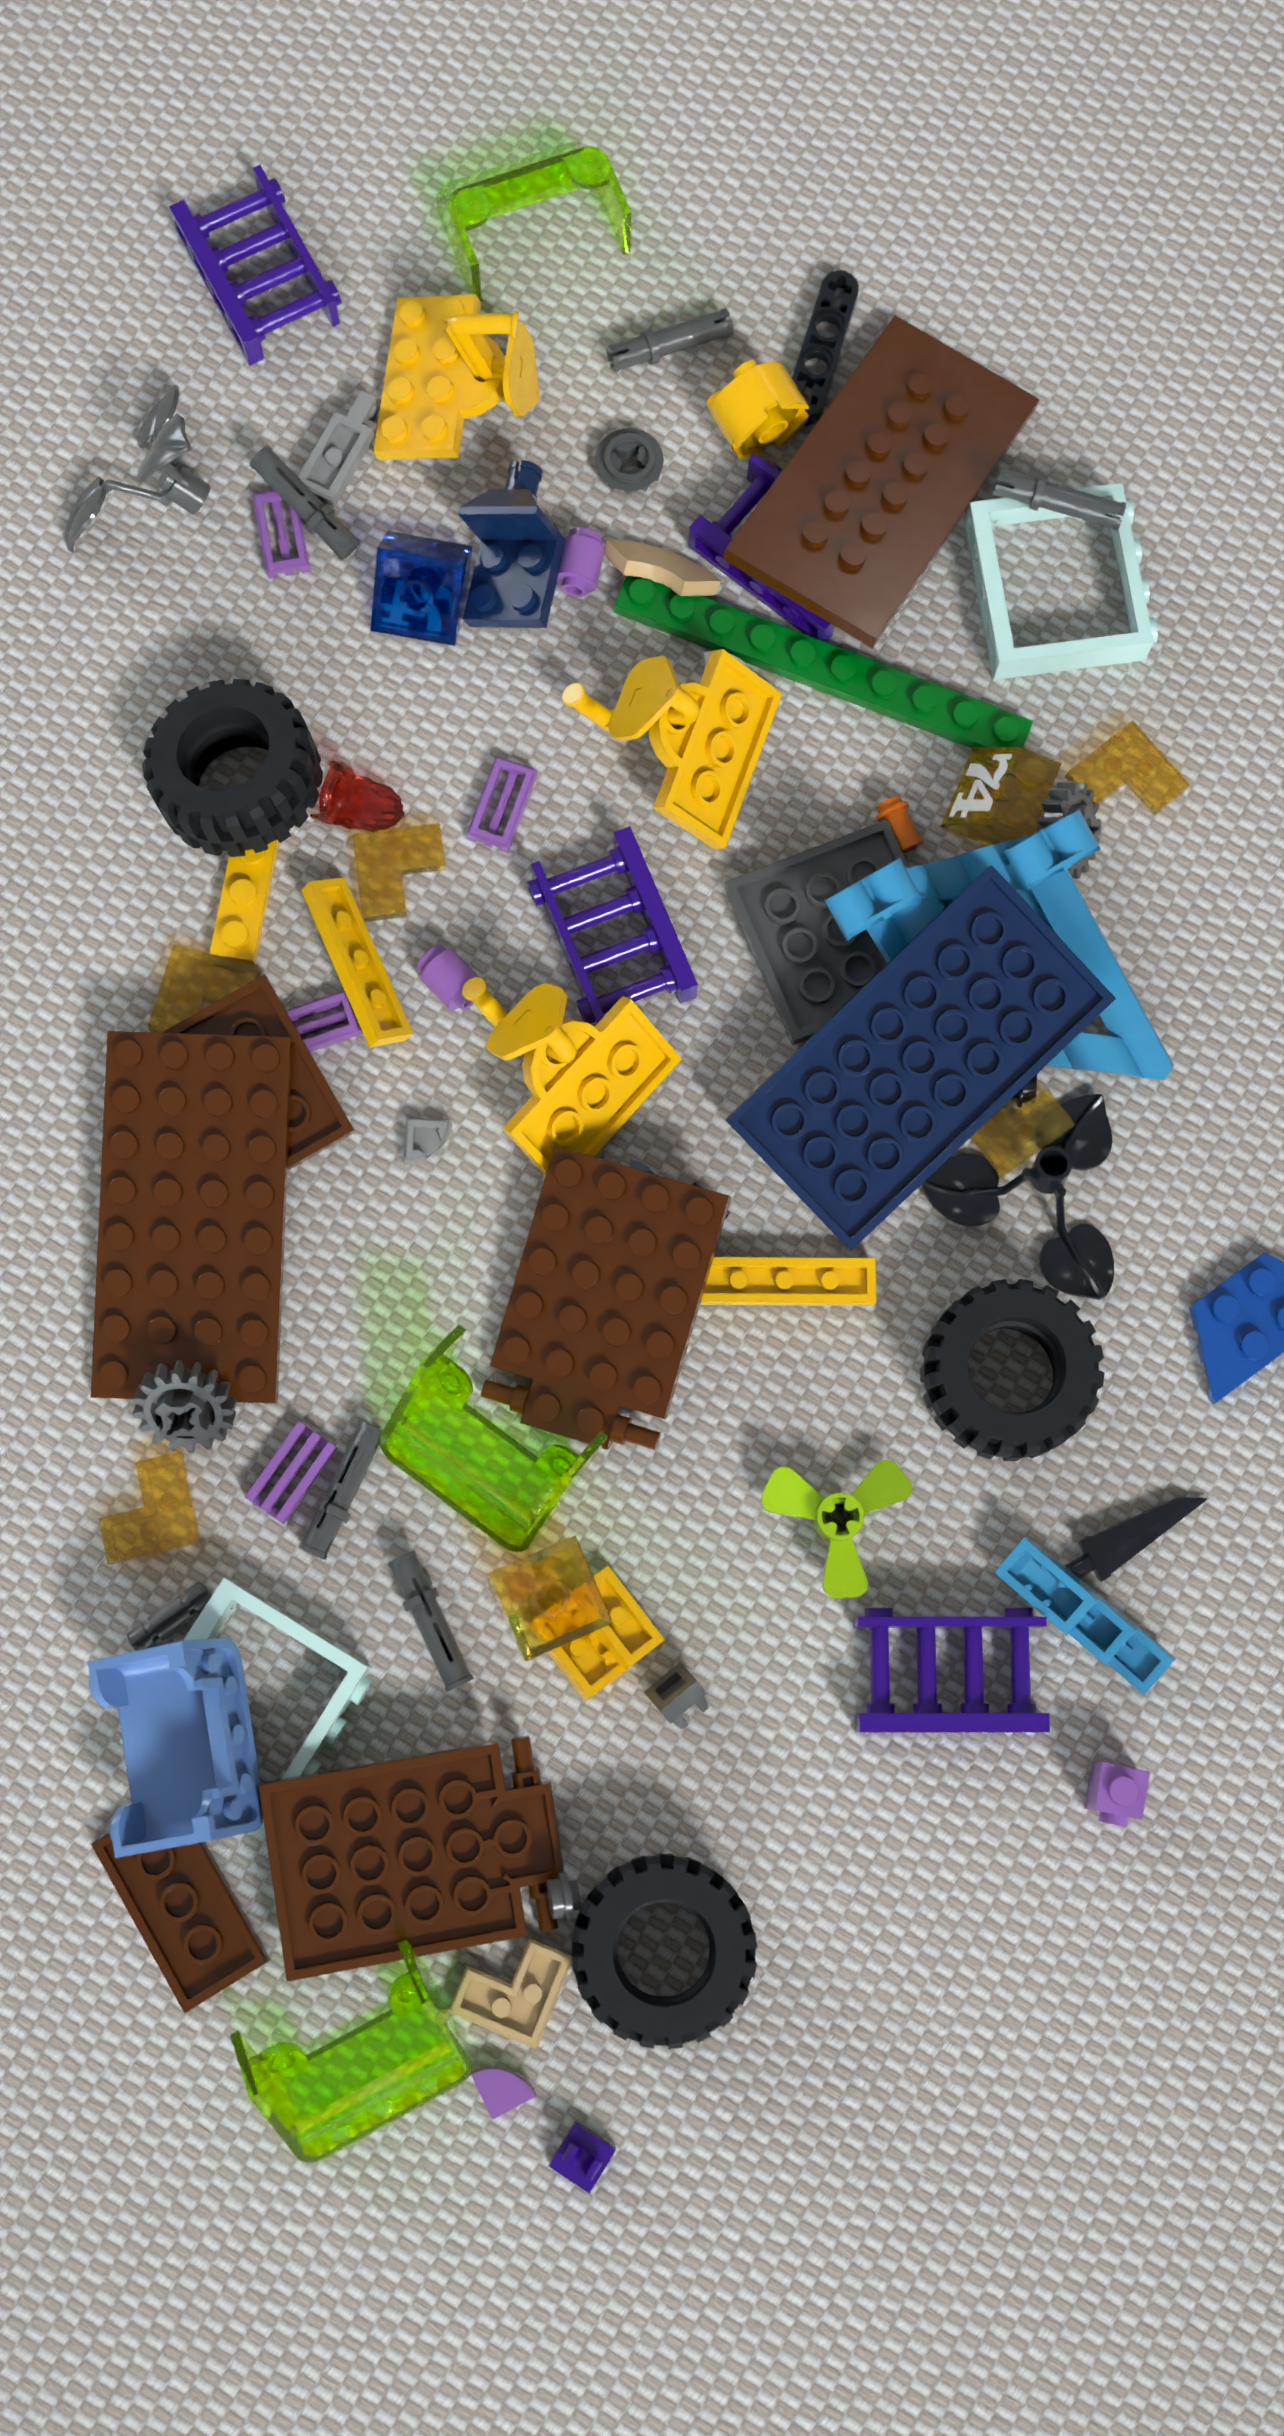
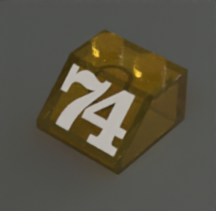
(1000, 794)

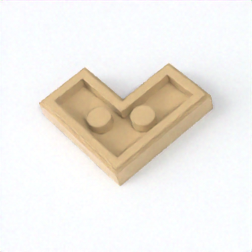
(515, 2008)

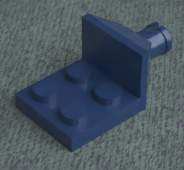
(515, 556)

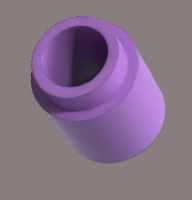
(581, 562)
(445, 975)

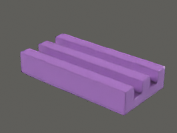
(287, 564)
(490, 837)
(333, 1036)
(275, 1463)

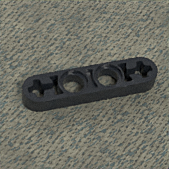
(822, 347)

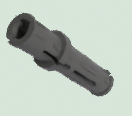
(656, 344)
(1058, 498)
(317, 516)
(338, 1498)
(408, 1569)

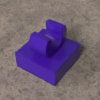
(582, 2156)

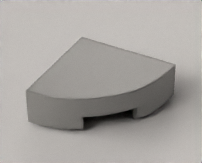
(424, 1138)

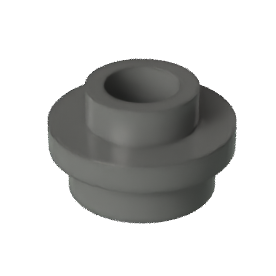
(563, 1897)

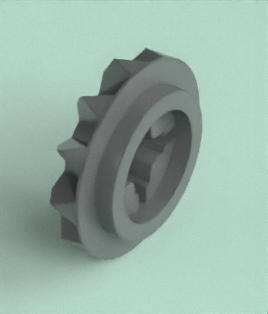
(624, 444)

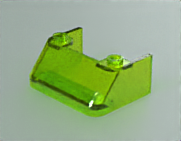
(523, 182)
(474, 1461)
(362, 2077)

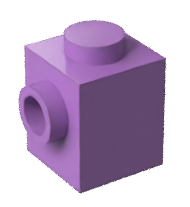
(1116, 1792)

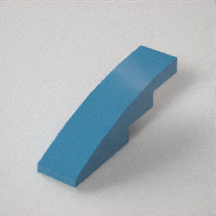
(1084, 1615)

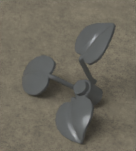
(176, 481)

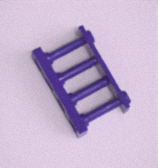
(232, 297)
(712, 539)
(640, 897)
(928, 1714)

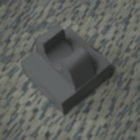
(677, 1693)

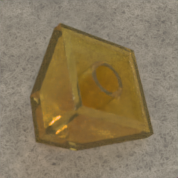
(548, 1598)

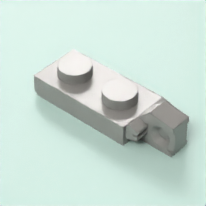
(341, 449)

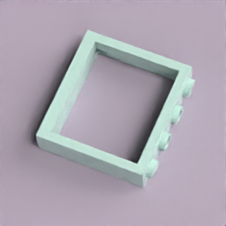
(1067, 655)
(351, 1689)

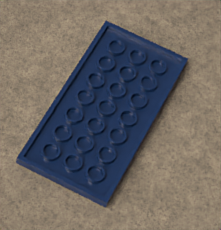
(920, 1058)

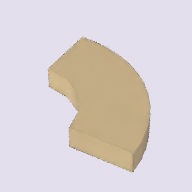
(662, 567)

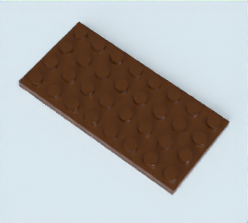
(192, 1210)

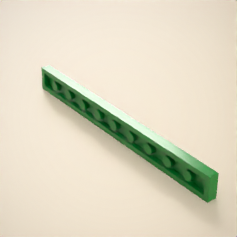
(822, 666)

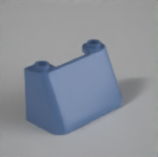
(182, 1743)

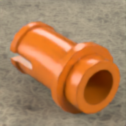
(904, 830)

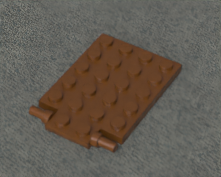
(605, 1298)
(408, 1853)

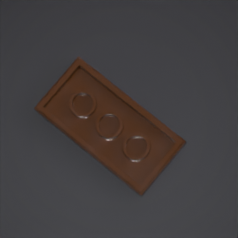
(185, 1918)

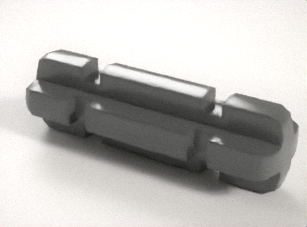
(169, 1618)

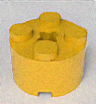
(758, 408)

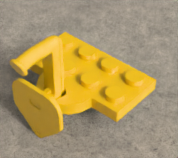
(449, 372)
(713, 738)
(594, 1074)

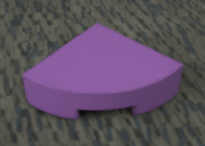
(501, 2089)

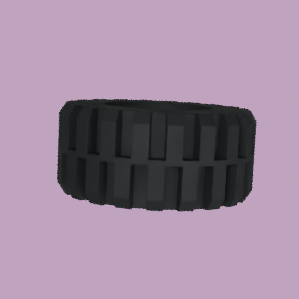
(210, 725)
(1058, 1332)
(711, 1999)

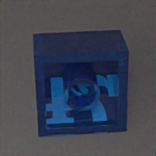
(420, 587)

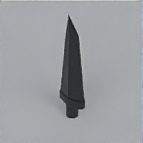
(1121, 1542)

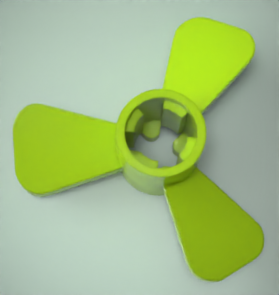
(792, 1496)

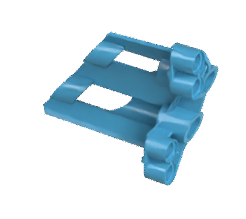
(903, 901)

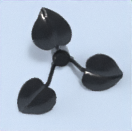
(967, 1194)

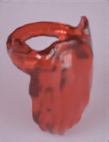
(357, 801)

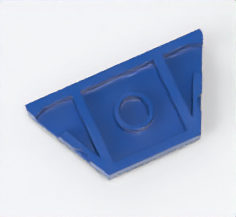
(1241, 1325)

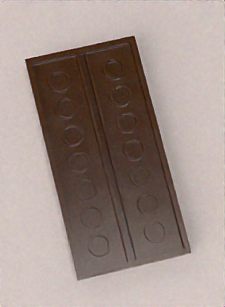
(881, 481)

